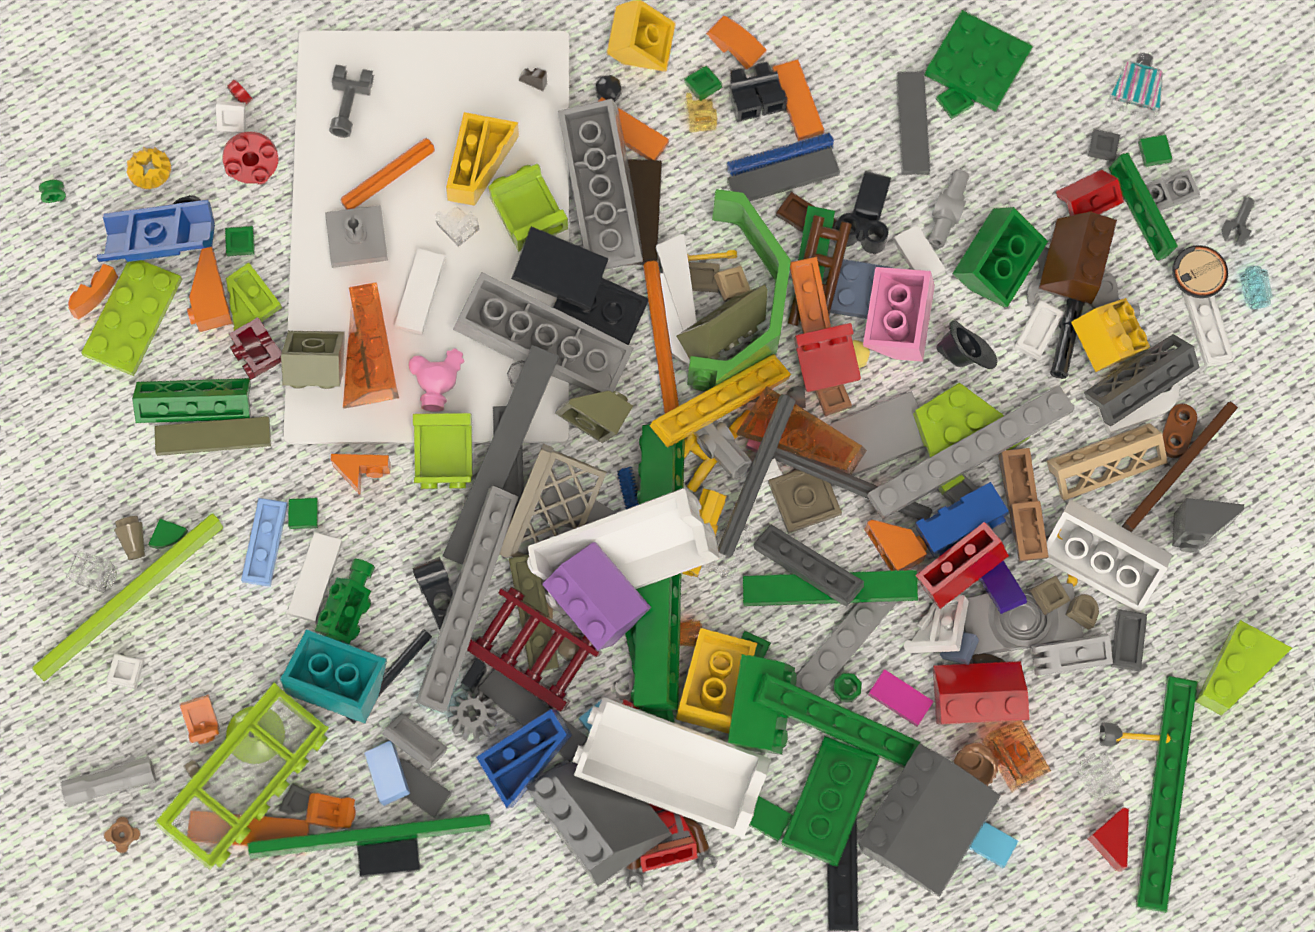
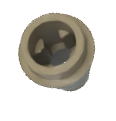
(131, 537)

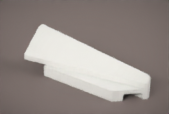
(676, 292)

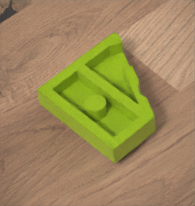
(250, 297)

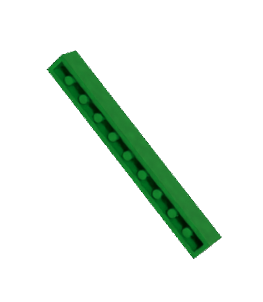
(659, 628)

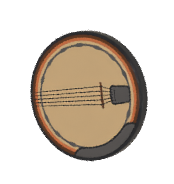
(1200, 271)

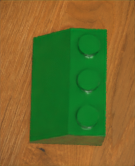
(1000, 256)
(752, 724)

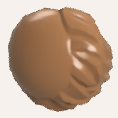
(978, 762)

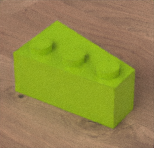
(1239, 666)

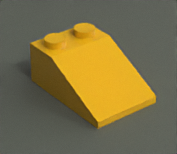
(713, 680)

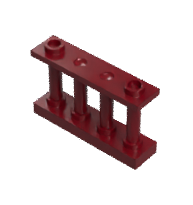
(531, 677)

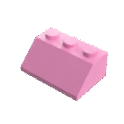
(899, 313)

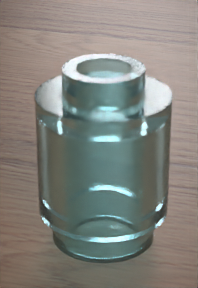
(1256, 287)

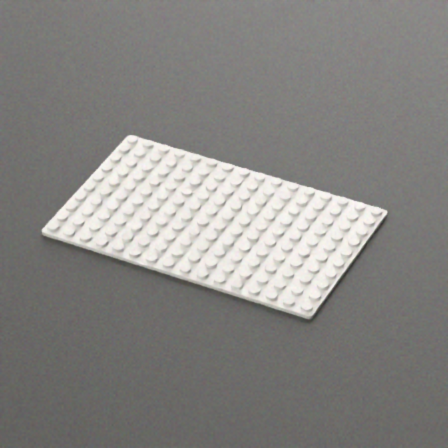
(416, 94)

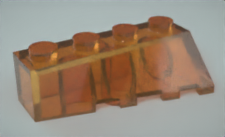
(369, 360)
(803, 434)

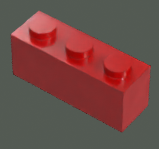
(962, 565)

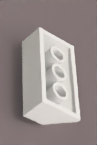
(1106, 556)

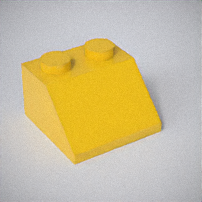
(641, 36)

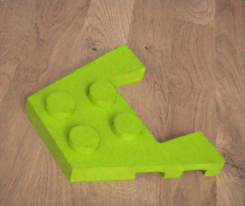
(951, 419)

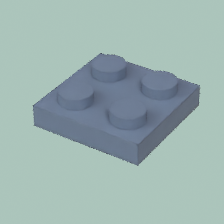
(854, 289)

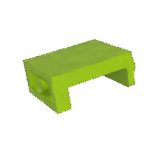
(526, 202)
(443, 450)

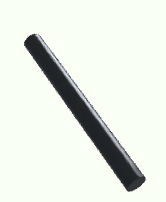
(402, 661)

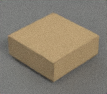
(732, 282)

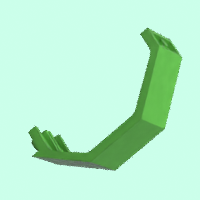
(737, 209)

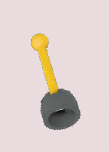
(1114, 735)

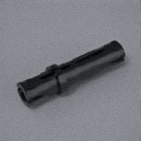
(1066, 339)

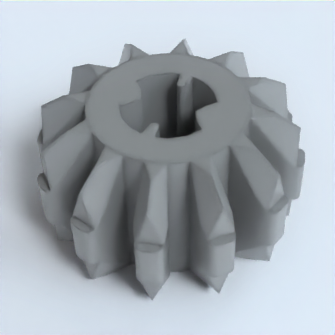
(463, 723)

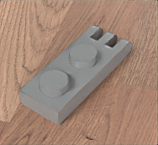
(1073, 654)

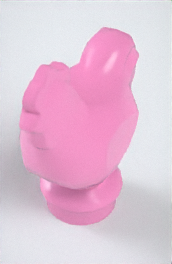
(436, 378)

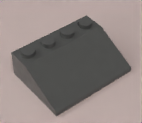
(928, 820)
(595, 822)

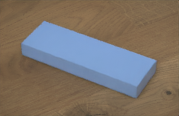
(264, 542)

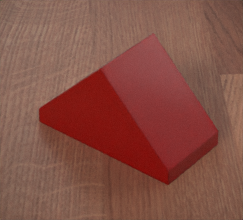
(1112, 840)

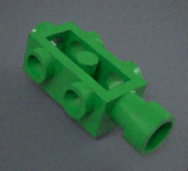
(346, 604)

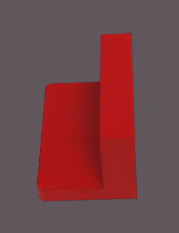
(1092, 194)

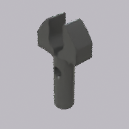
(1239, 222)

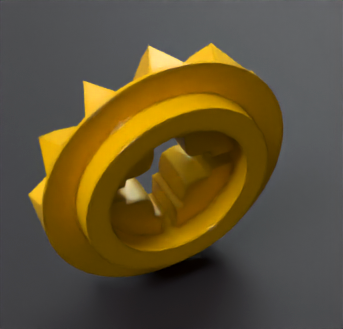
(154, 177)

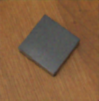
(1103, 145)

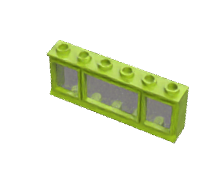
(242, 777)

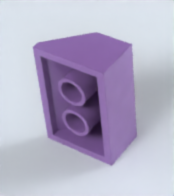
(596, 596)

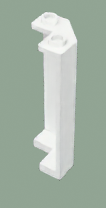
(642, 542)
(671, 766)

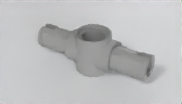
(949, 208)

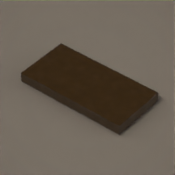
(646, 190)

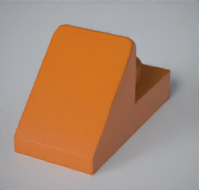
(353, 465)

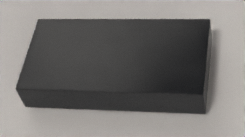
(388, 858)

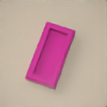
(900, 698)

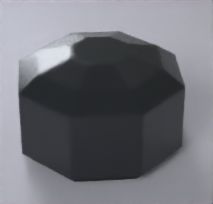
(608, 88)

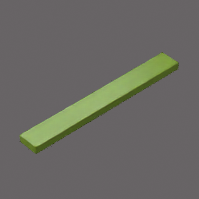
(127, 597)

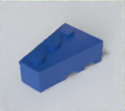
(961, 518)
(524, 755)

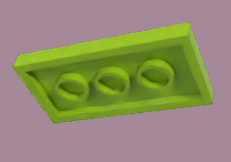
(131, 316)

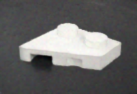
(941, 628)

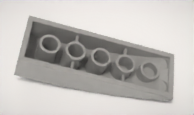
(602, 182)
(515, 322)

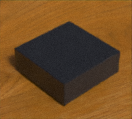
(474, 675)

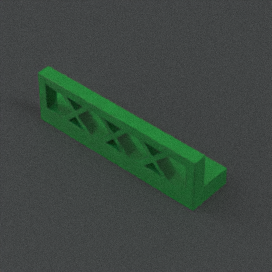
(192, 401)

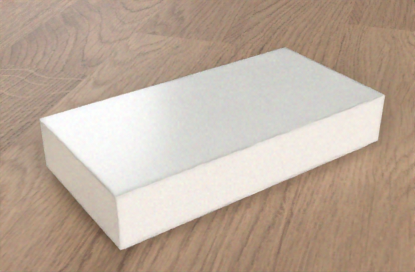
(918, 251)
(1039, 330)

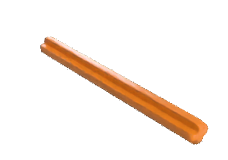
(661, 336)

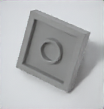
(356, 236)

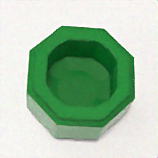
(847, 687)

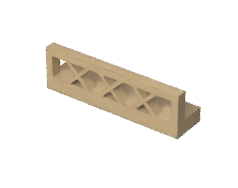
(1104, 452)

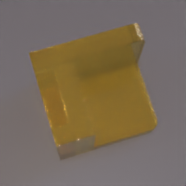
(700, 114)

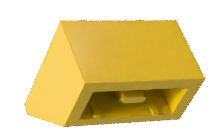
(1110, 334)

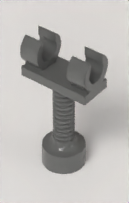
(340, 125)

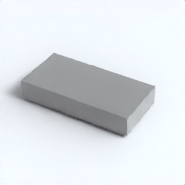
(415, 741)

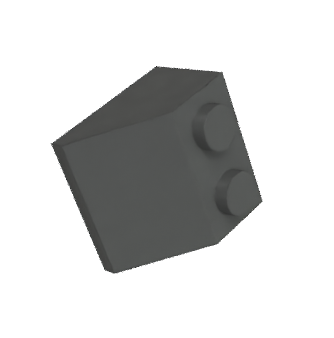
(1201, 521)

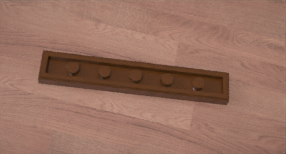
(1179, 467)

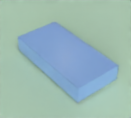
(387, 773)

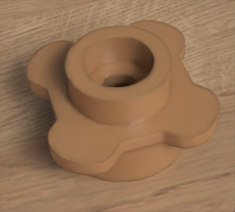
(113, 834)

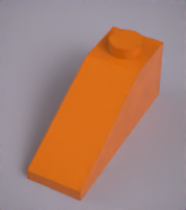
(207, 295)

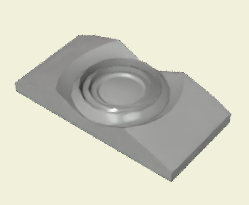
(1020, 626)

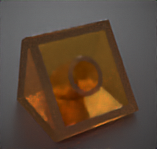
(1017, 755)

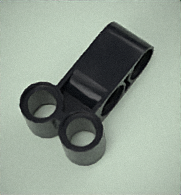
(868, 213)
(432, 583)

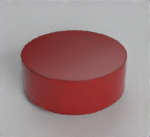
(239, 92)

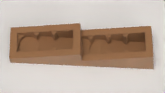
(1023, 504)

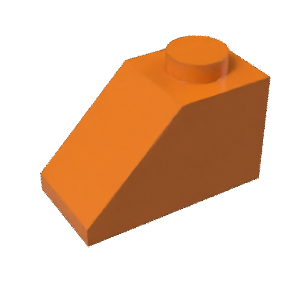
(896, 545)

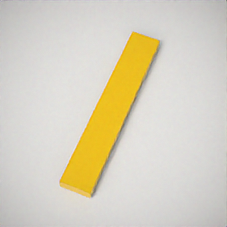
(719, 400)

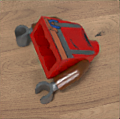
(681, 846)

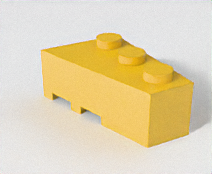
(478, 155)

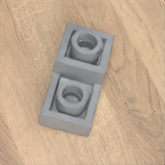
(1173, 190)

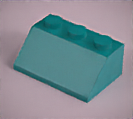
(334, 676)

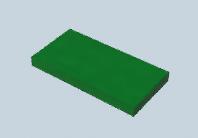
(830, 801)

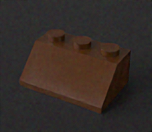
(1078, 256)

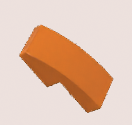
(736, 39)
(87, 298)

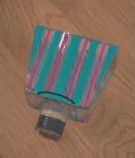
(1138, 88)

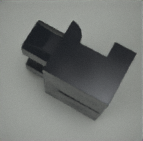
(757, 93)

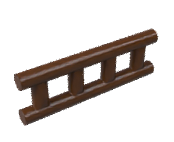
(834, 263)

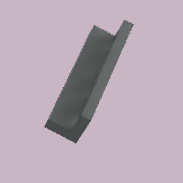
(1147, 380)

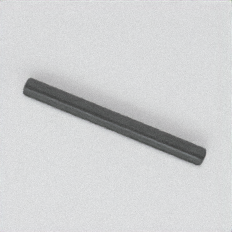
(756, 475)
(843, 480)

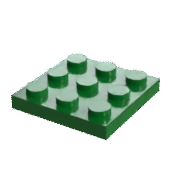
(978, 60)

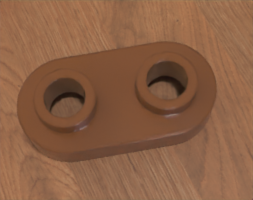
(1179, 429)

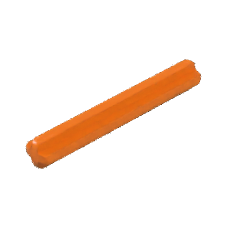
(387, 174)

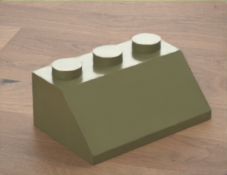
(726, 325)

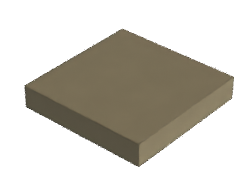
(803, 500)

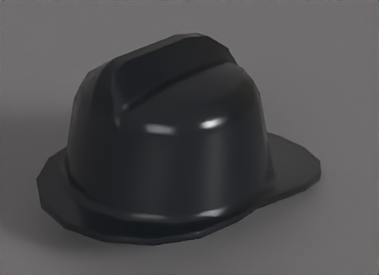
(965, 348)

